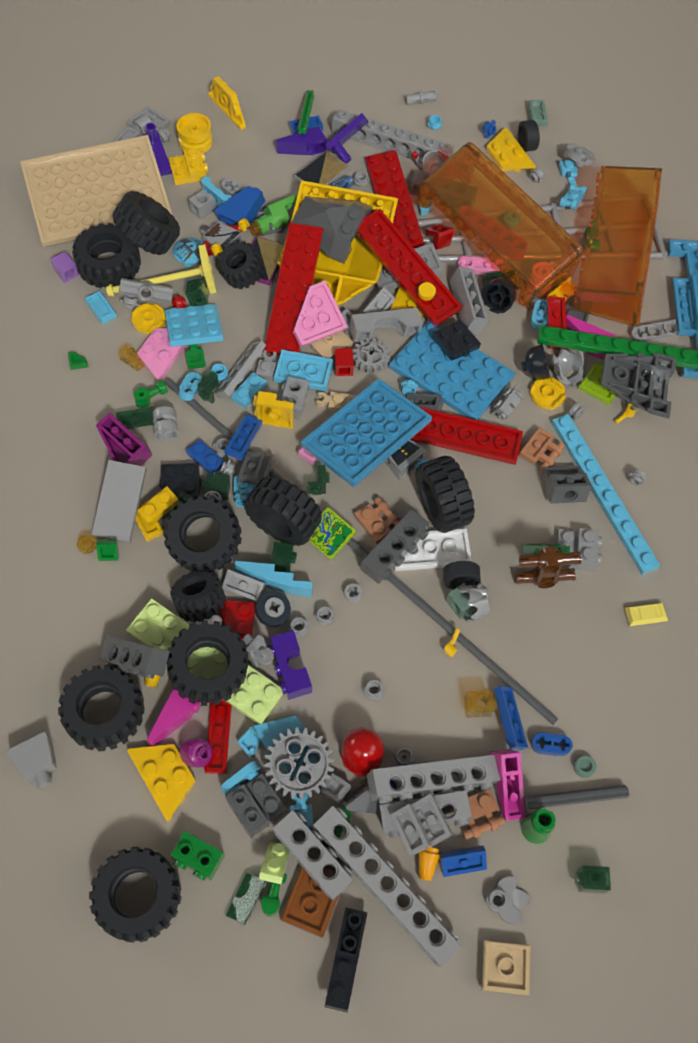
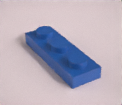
(243, 437)
(510, 718)

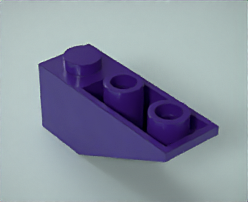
(305, 144)

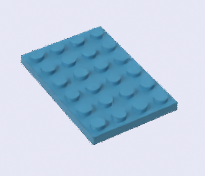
(465, 383)
(366, 432)

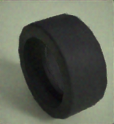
(528, 135)
(461, 572)

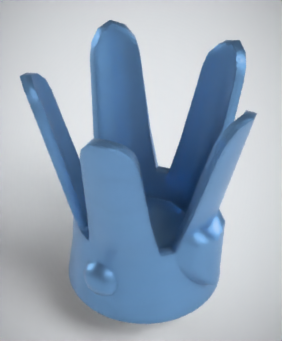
(346, 182)

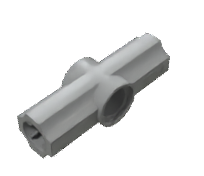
(157, 293)

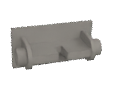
(511, 397)

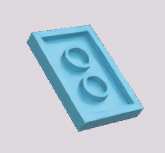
(304, 367)

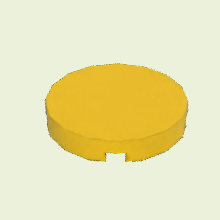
(148, 317)
(548, 393)

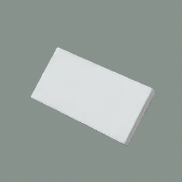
(437, 550)

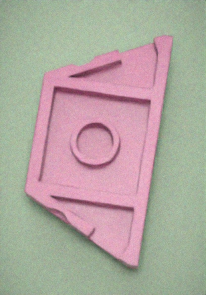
(158, 354)

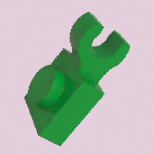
(195, 357)

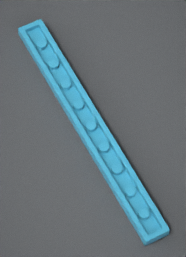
(606, 495)

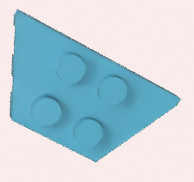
(271, 730)

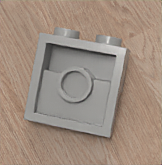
(586, 542)

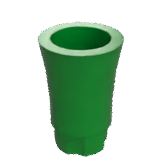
(533, 830)

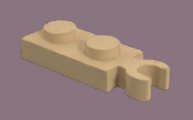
(334, 401)

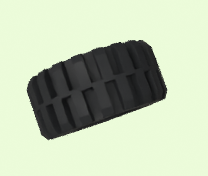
(146, 223)
(101, 240)
(445, 494)
(283, 510)
(185, 516)
(214, 637)
(83, 689)
(106, 885)

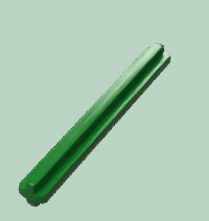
(306, 111)

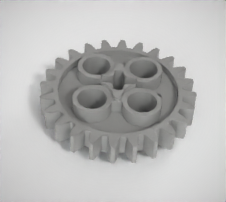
(316, 772)

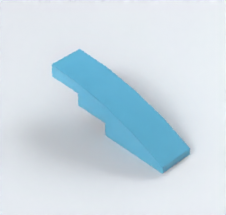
(275, 580)

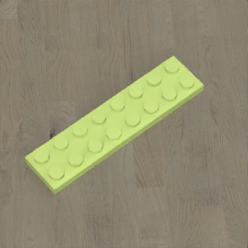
(157, 628)

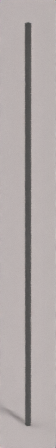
(401, 586)

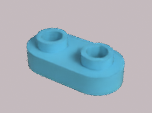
(539, 314)
(246, 774)

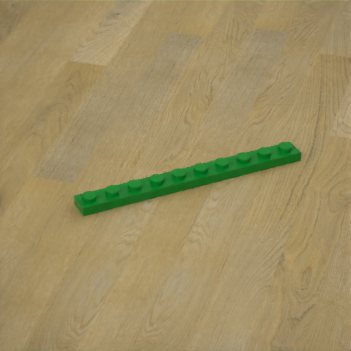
(612, 345)

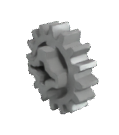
(371, 355)

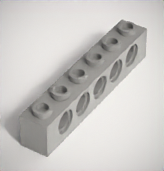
(483, 766)

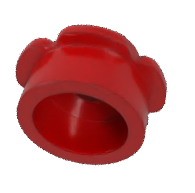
(178, 301)

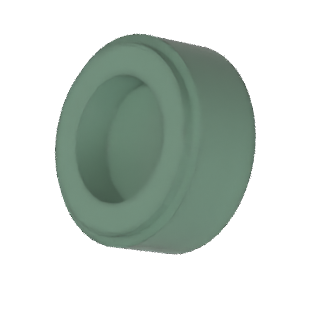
(585, 766)

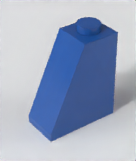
(242, 205)

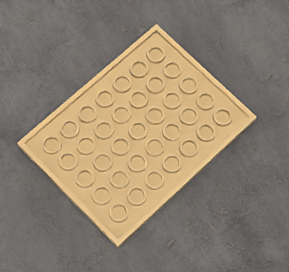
(87, 184)

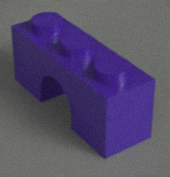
(295, 682)

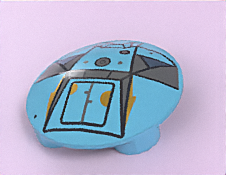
(187, 251)

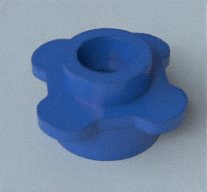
(489, 128)

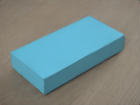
(101, 307)

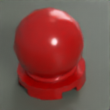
(362, 751)

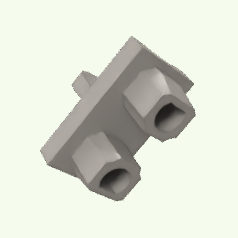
(258, 651)

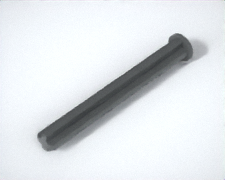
(575, 797)

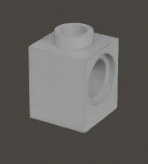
(202, 204)

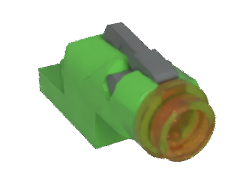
(274, 217)

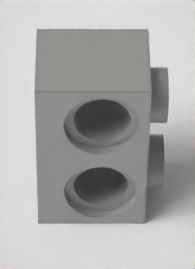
(297, 397)

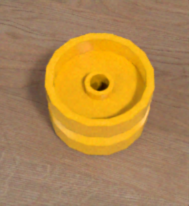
(194, 132)

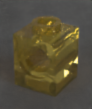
(474, 710)

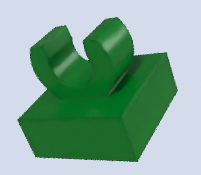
(107, 550)

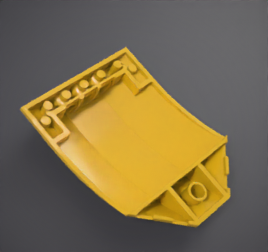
(362, 266)

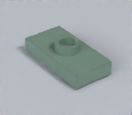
(538, 112)

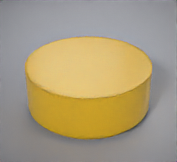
(426, 291)

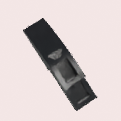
(346, 960)

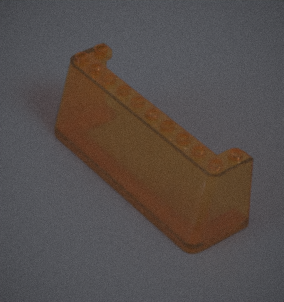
(502, 222)
(619, 244)

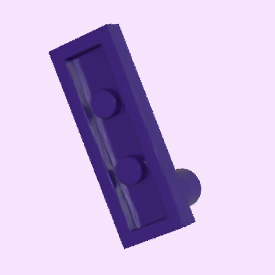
(336, 142)
(158, 149)

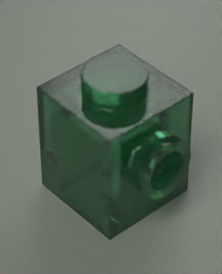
(197, 292)
(218, 483)
(283, 556)
(593, 879)

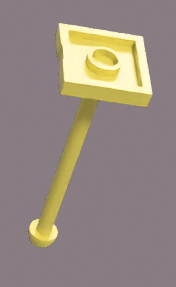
(204, 269)

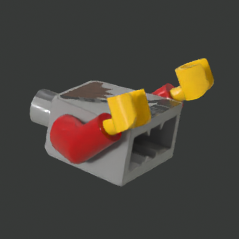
(222, 235)

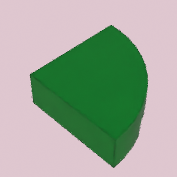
(76, 361)

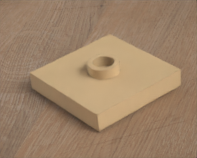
(327, 346)
(506, 968)

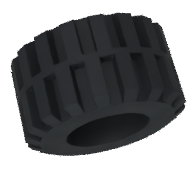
(235, 255)
(198, 596)

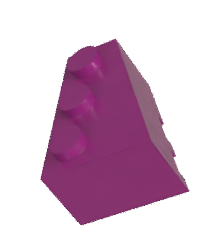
(121, 443)

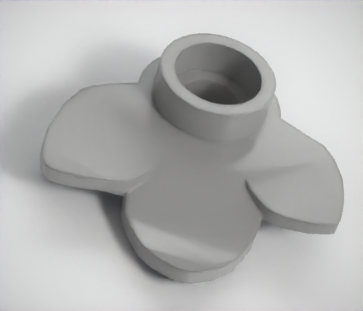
(511, 900)

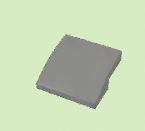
(421, 824)

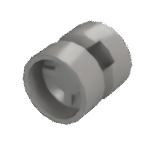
(165, 423)

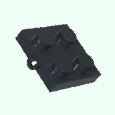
(456, 340)
(181, 478)

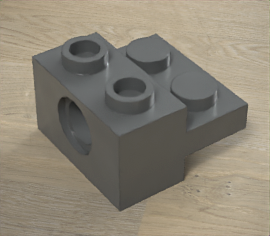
(566, 484)
(247, 810)

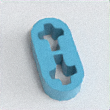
(187, 385)

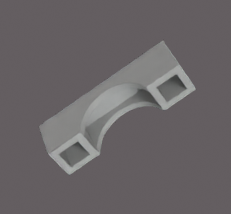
(405, 321)

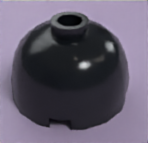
(499, 295)
(536, 363)

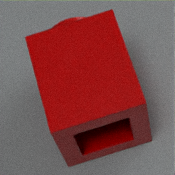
(344, 362)

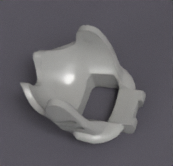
(566, 361)
(479, 599)

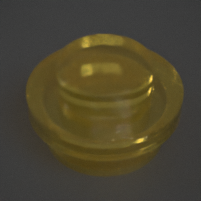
(86, 544)

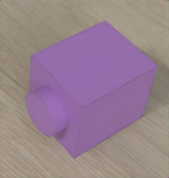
(64, 267)

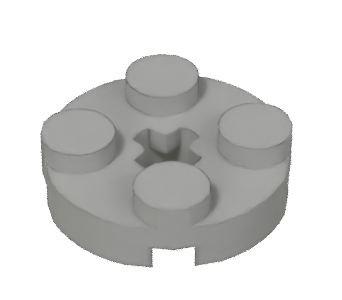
(580, 156)

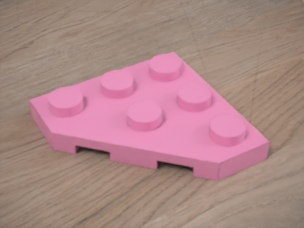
(318, 316)

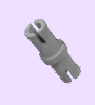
(420, 97)

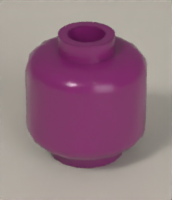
(196, 752)

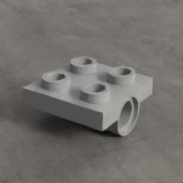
(146, 116)

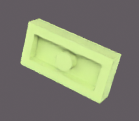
(274, 863)

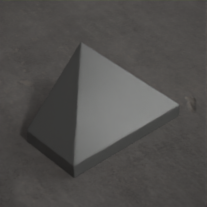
(359, 799)

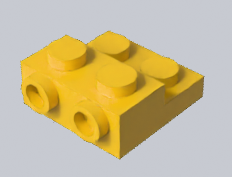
(188, 167)
(273, 411)

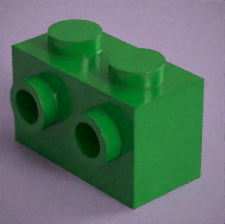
(197, 856)

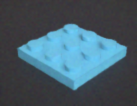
(193, 325)

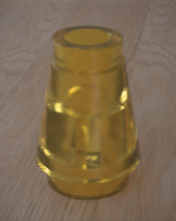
(131, 358)

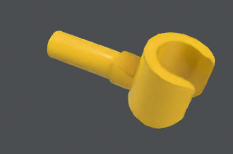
(627, 413)
(450, 649)

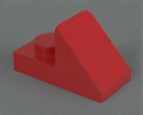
(441, 235)

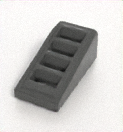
(427, 398)

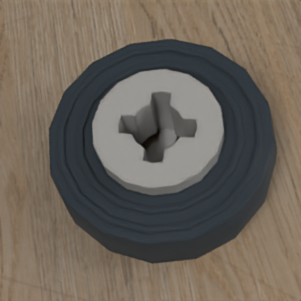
(266, 613)

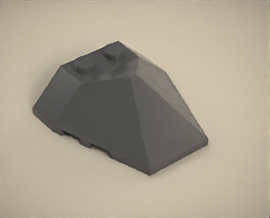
(339, 222)
(640, 380)

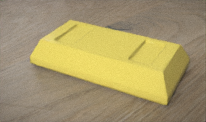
(646, 614)

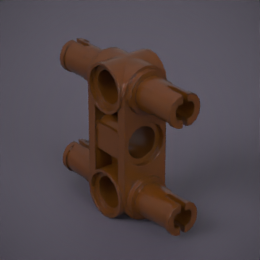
(547, 567)

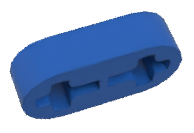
(551, 749)

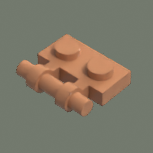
(536, 447)
(373, 523)
(482, 805)

